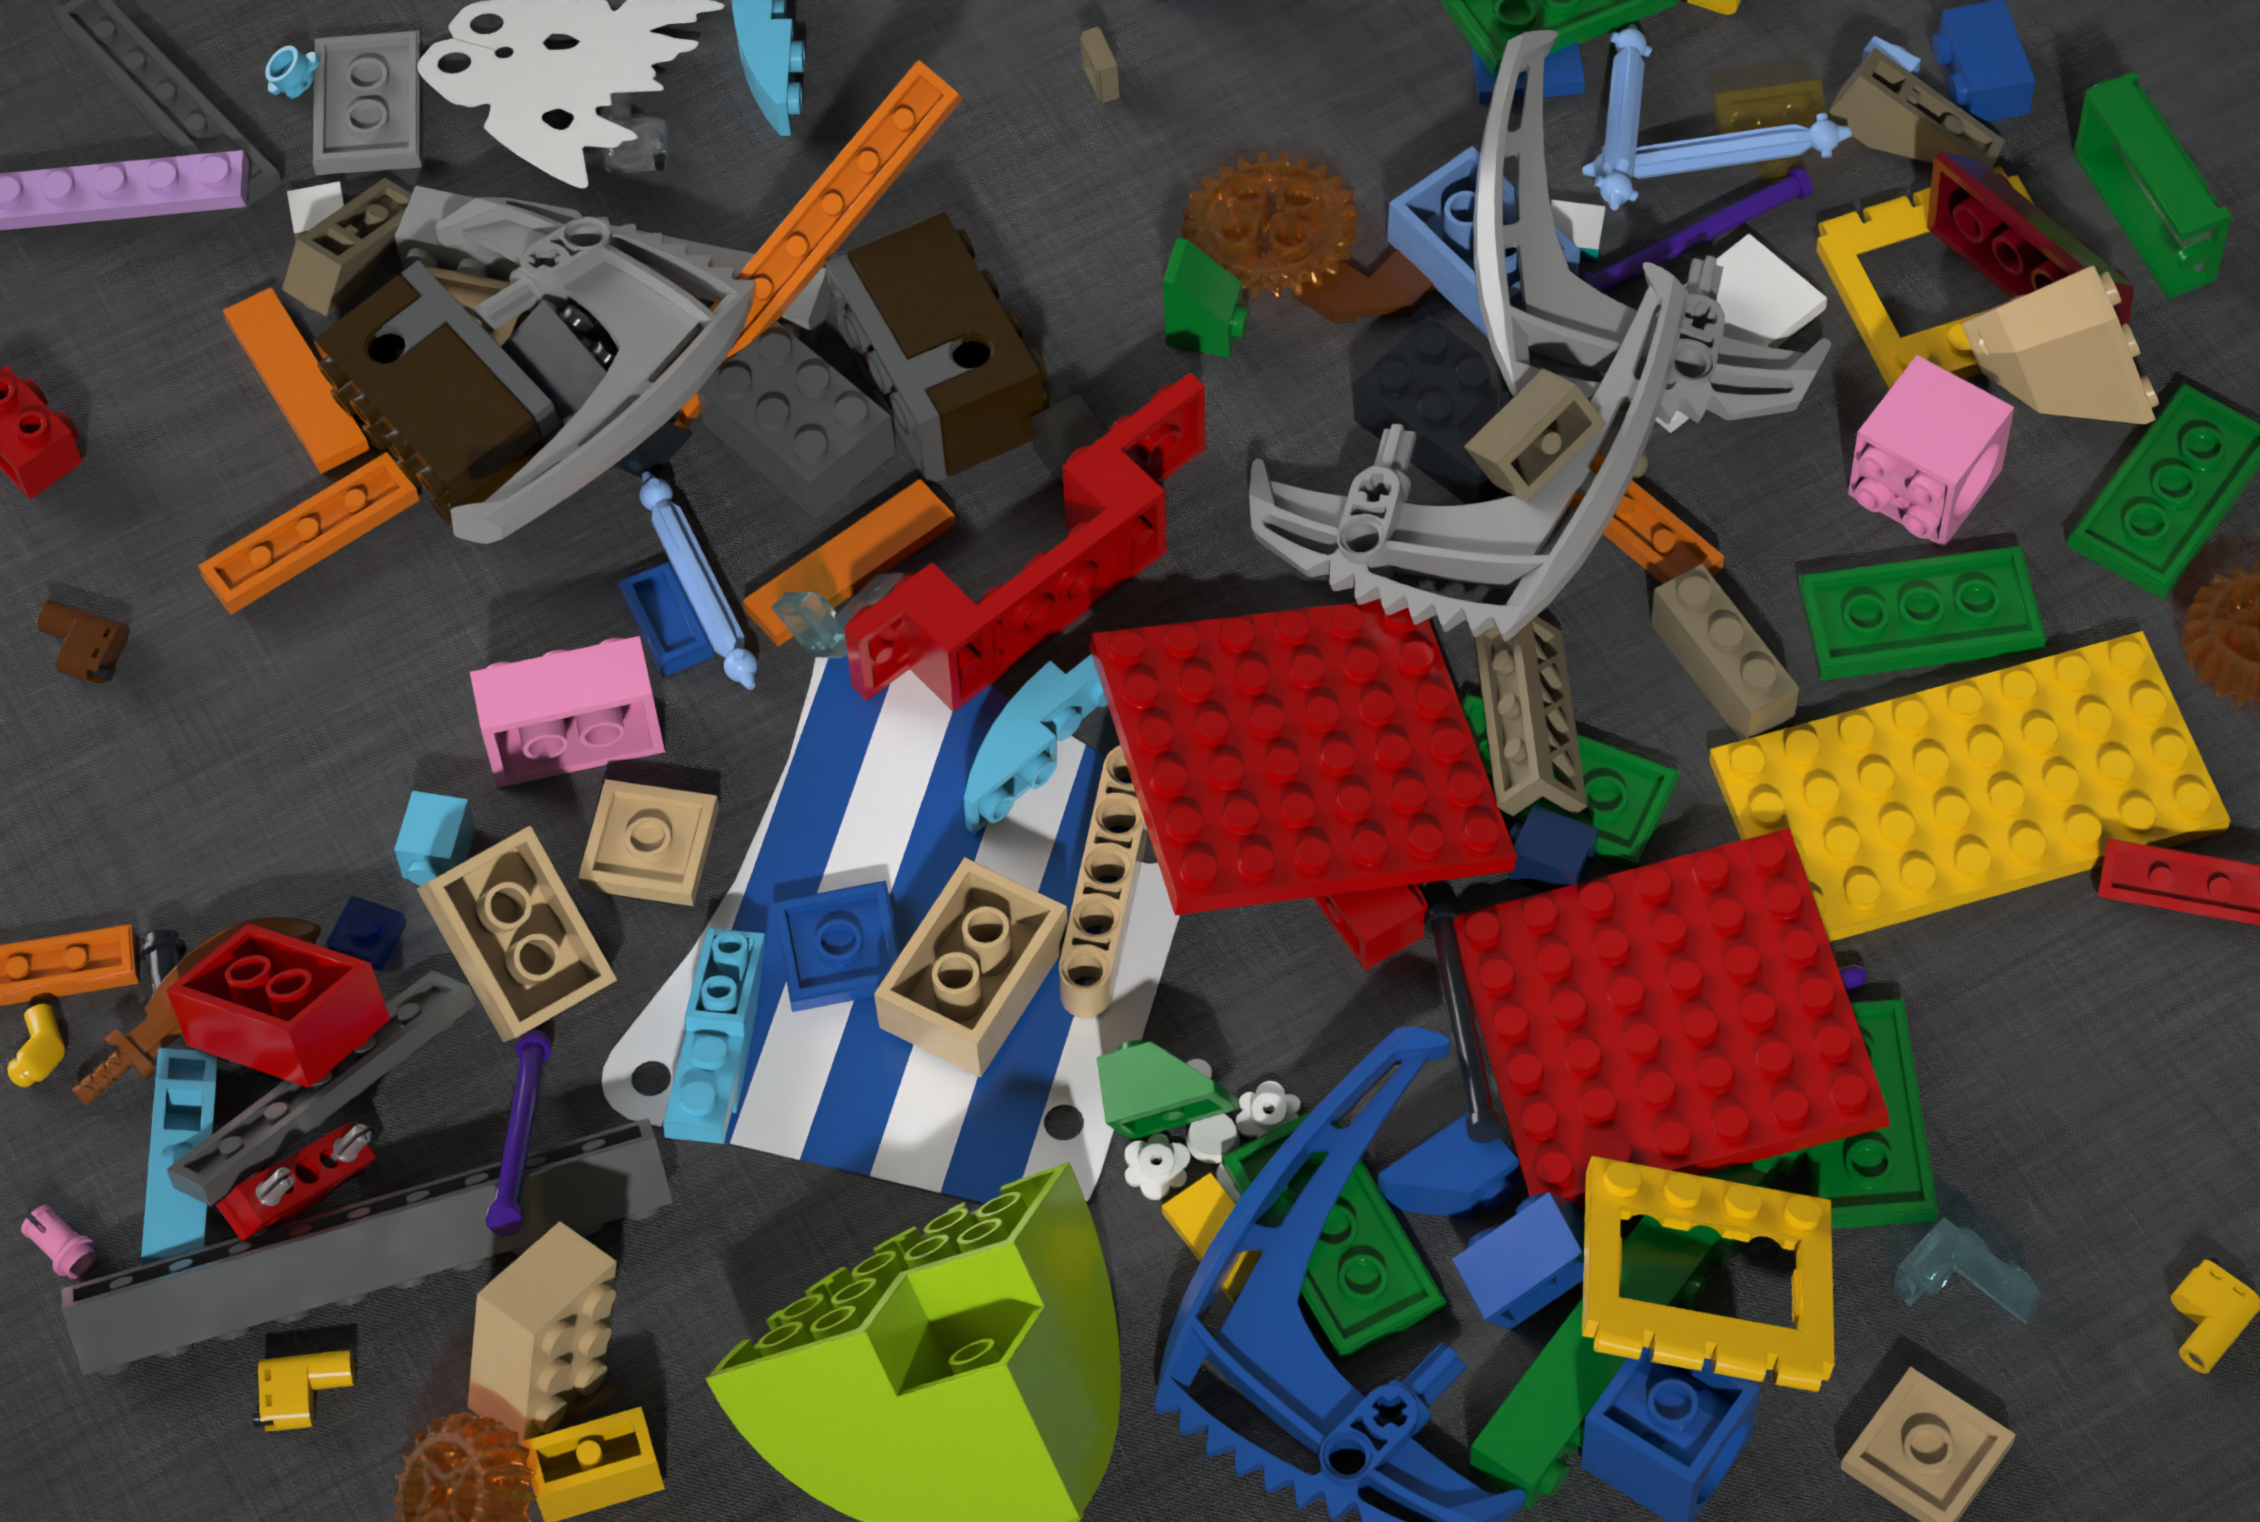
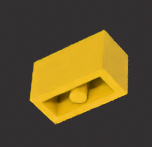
(593, 1465)

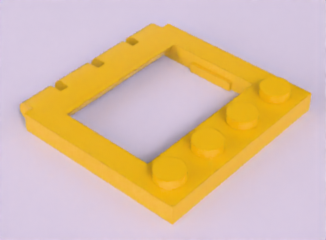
(1885, 225)
(1684, 1336)

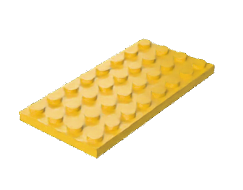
(1976, 785)

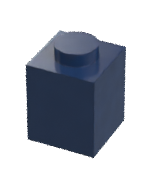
(1552, 850)

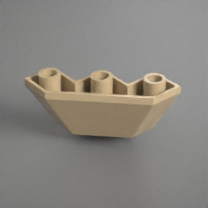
(2065, 351)

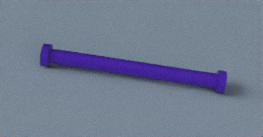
(1795, 185)
(505, 1214)

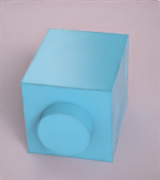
(434, 836)

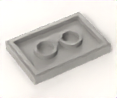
(367, 103)

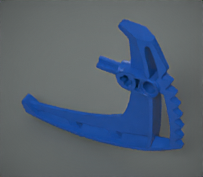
(1273, 1354)

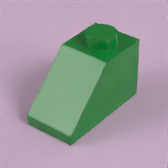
(1202, 303)
(1155, 1091)

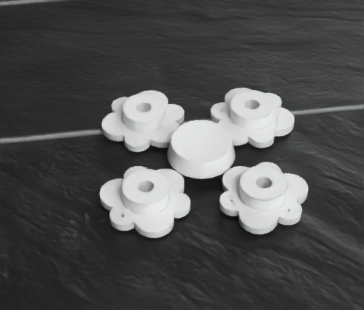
(1207, 1140)

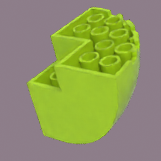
(947, 1369)

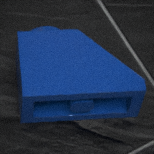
(1451, 1175)

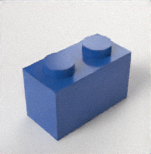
(1984, 61)
(1525, 1260)

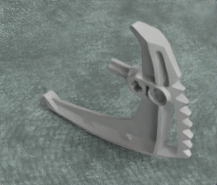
(645, 313)
(1579, 323)
(1486, 540)

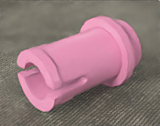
(68, 1250)

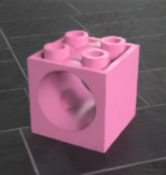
(1930, 451)

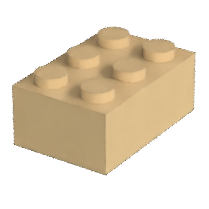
(517, 934)
(972, 967)
(542, 1333)

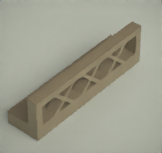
(1517, 715)

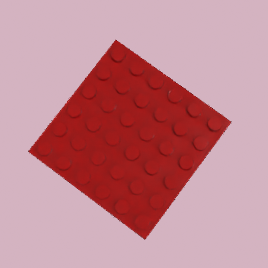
(1299, 755)
(1669, 1018)

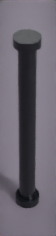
(1483, 1123)

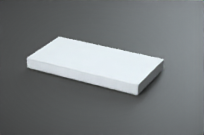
(1760, 300)

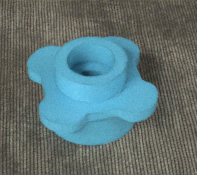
(291, 71)

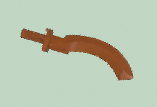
(161, 1025)

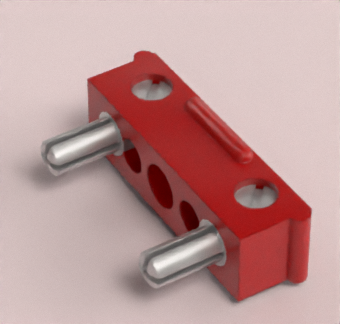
(298, 1181)

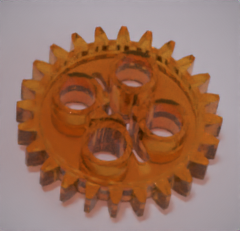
(1306, 234)

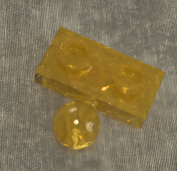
(1767, 108)

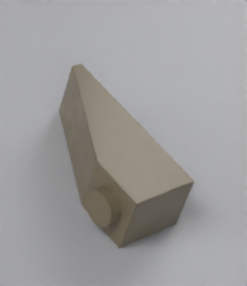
(1907, 117)
(346, 248)

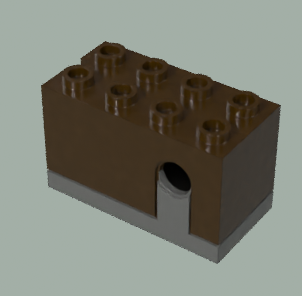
(937, 347)
(447, 405)

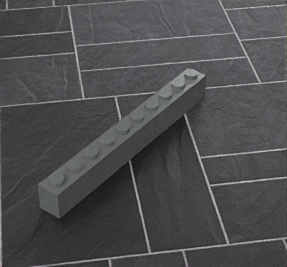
(358, 1250)

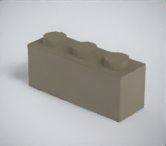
(1724, 654)

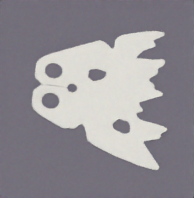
(609, 59)

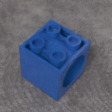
(1668, 1434)

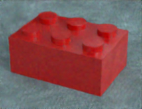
(278, 1005)

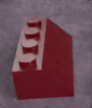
(2006, 233)

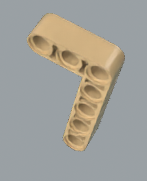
(1100, 902)

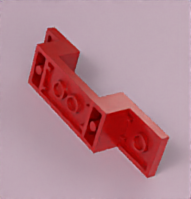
(1114, 535)

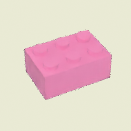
(567, 711)

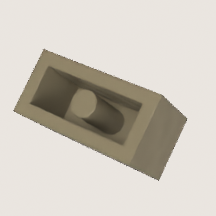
(1535, 435)

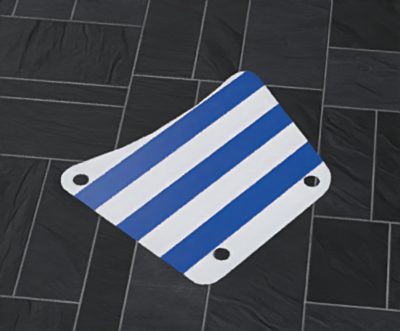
(880, 799)

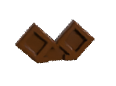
(1392, 289)

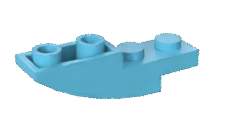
(770, 59)
(1022, 740)
(716, 1037)
(179, 1124)

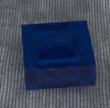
(367, 931)

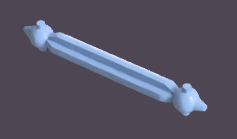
(1623, 117)
(1731, 149)
(698, 580)

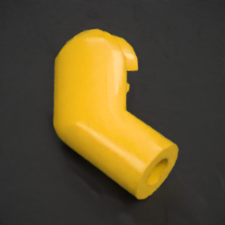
(41, 1052)

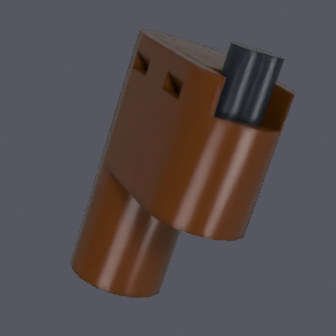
(90, 641)

